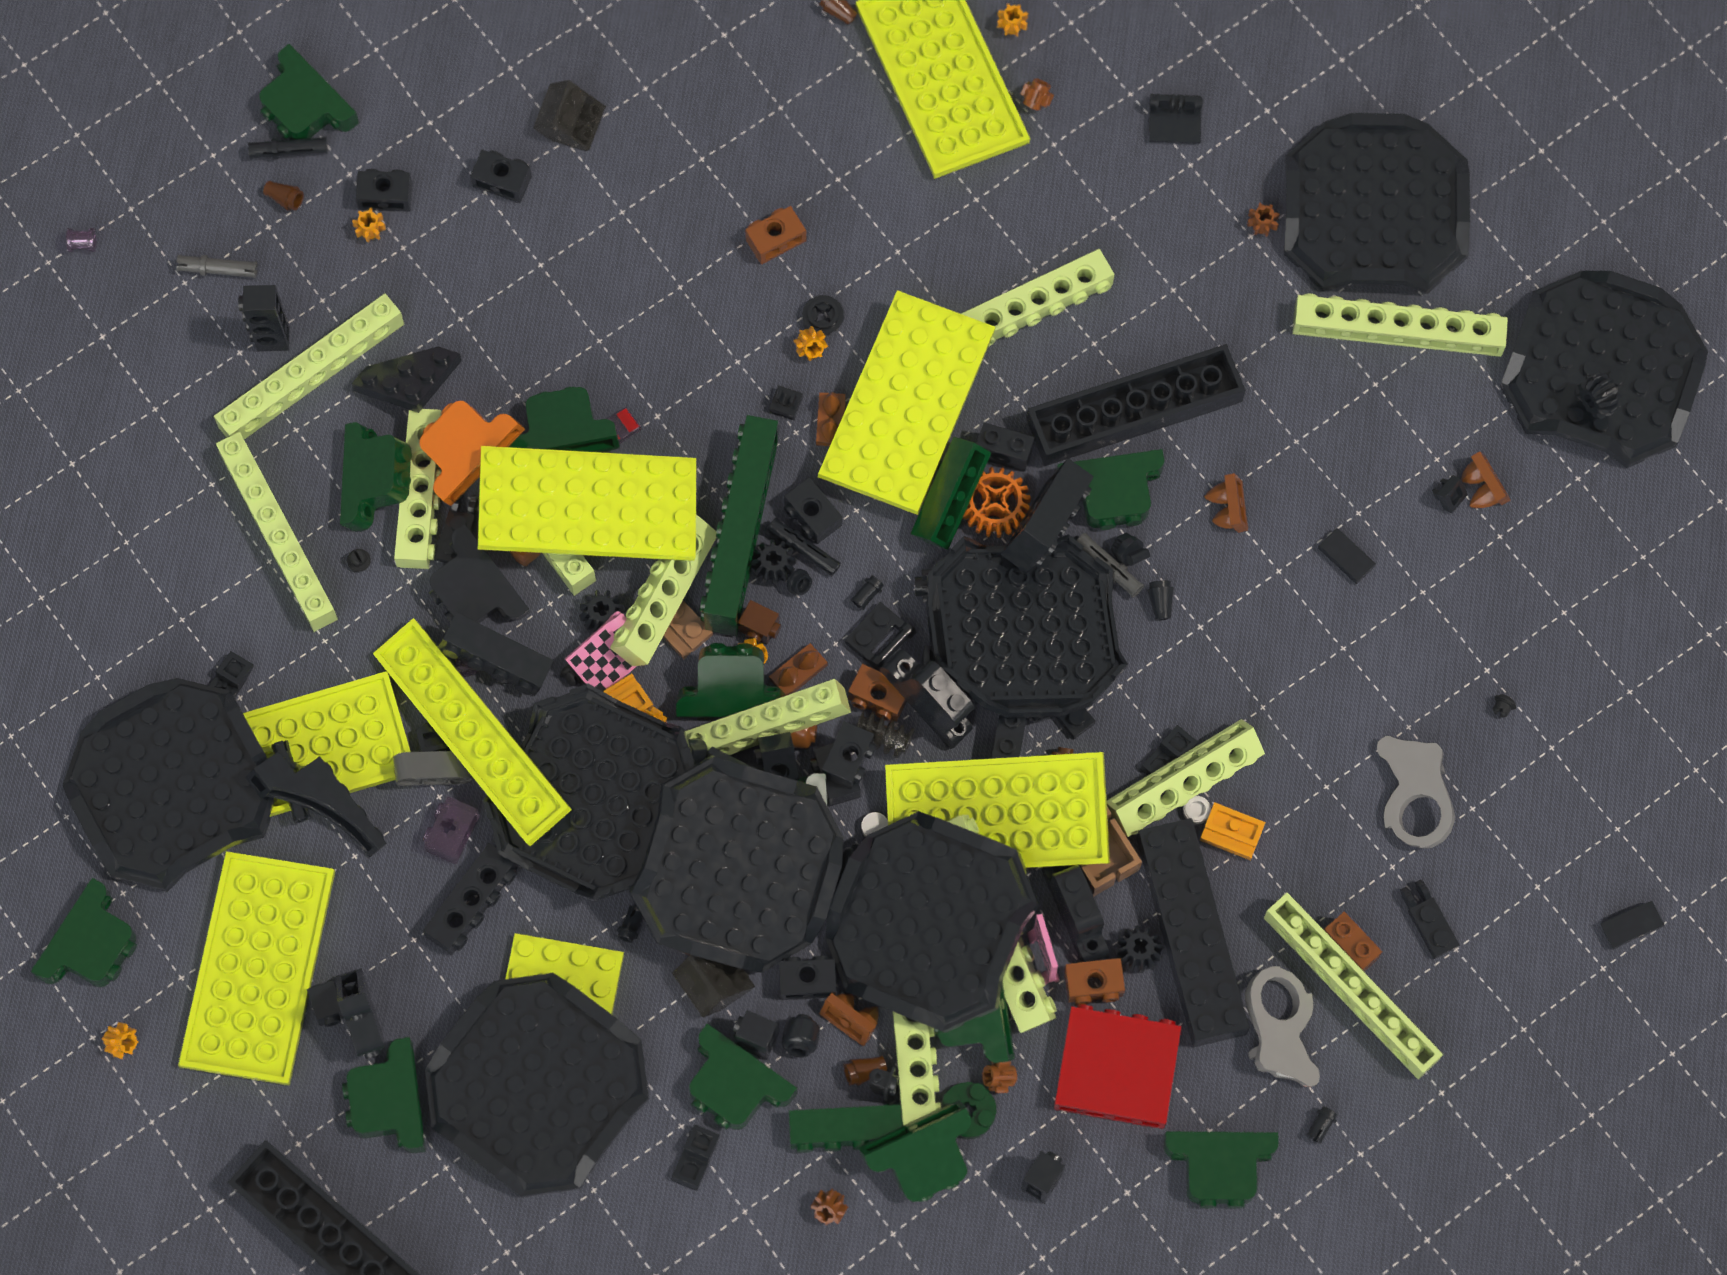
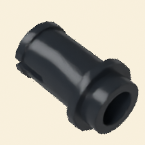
(867, 592)
(630, 925)
(1322, 1124)

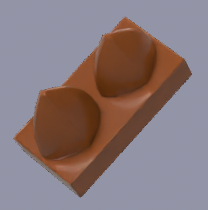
(830, 413)
(1490, 492)
(1229, 493)
(798, 670)
(841, 1013)

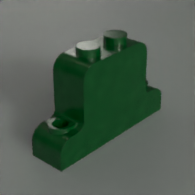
(303, 100)
(566, 423)
(373, 475)
(1120, 488)
(727, 682)
(88, 941)
(991, 1030)
(734, 1082)
(387, 1098)
(923, 1153)
(1221, 1164)

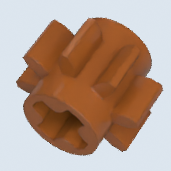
(1037, 94)
(1265, 226)
(999, 1076)
(829, 1206)

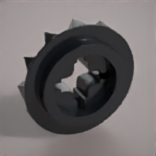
(823, 304)

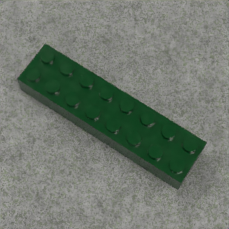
(739, 525)

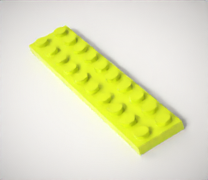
(472, 732)

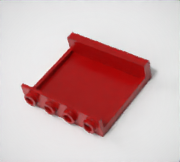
(1118, 1066)

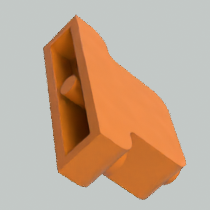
(456, 445)

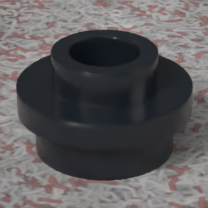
(799, 582)

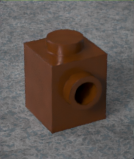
(759, 623)

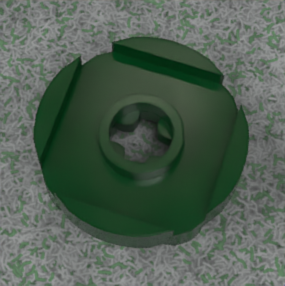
(981, 1099)

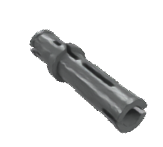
(216, 266)
(1120, 573)

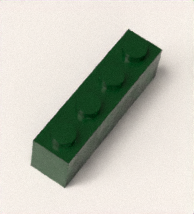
(950, 493)
(841, 1126)

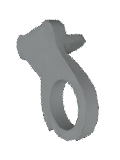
(1419, 775)
(1279, 1045)

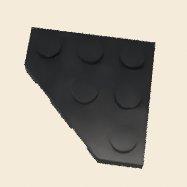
(408, 379)

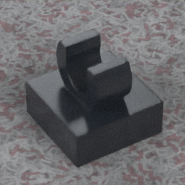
(786, 402)
(1451, 493)

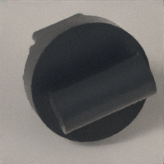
(1129, 550)

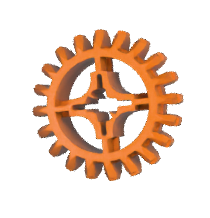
(1007, 518)

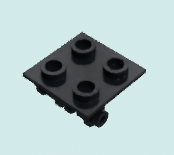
(1175, 118)

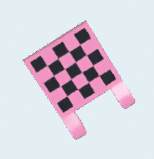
(596, 661)
(1041, 935)

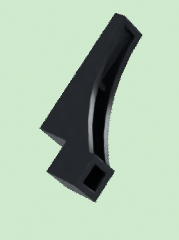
(319, 791)

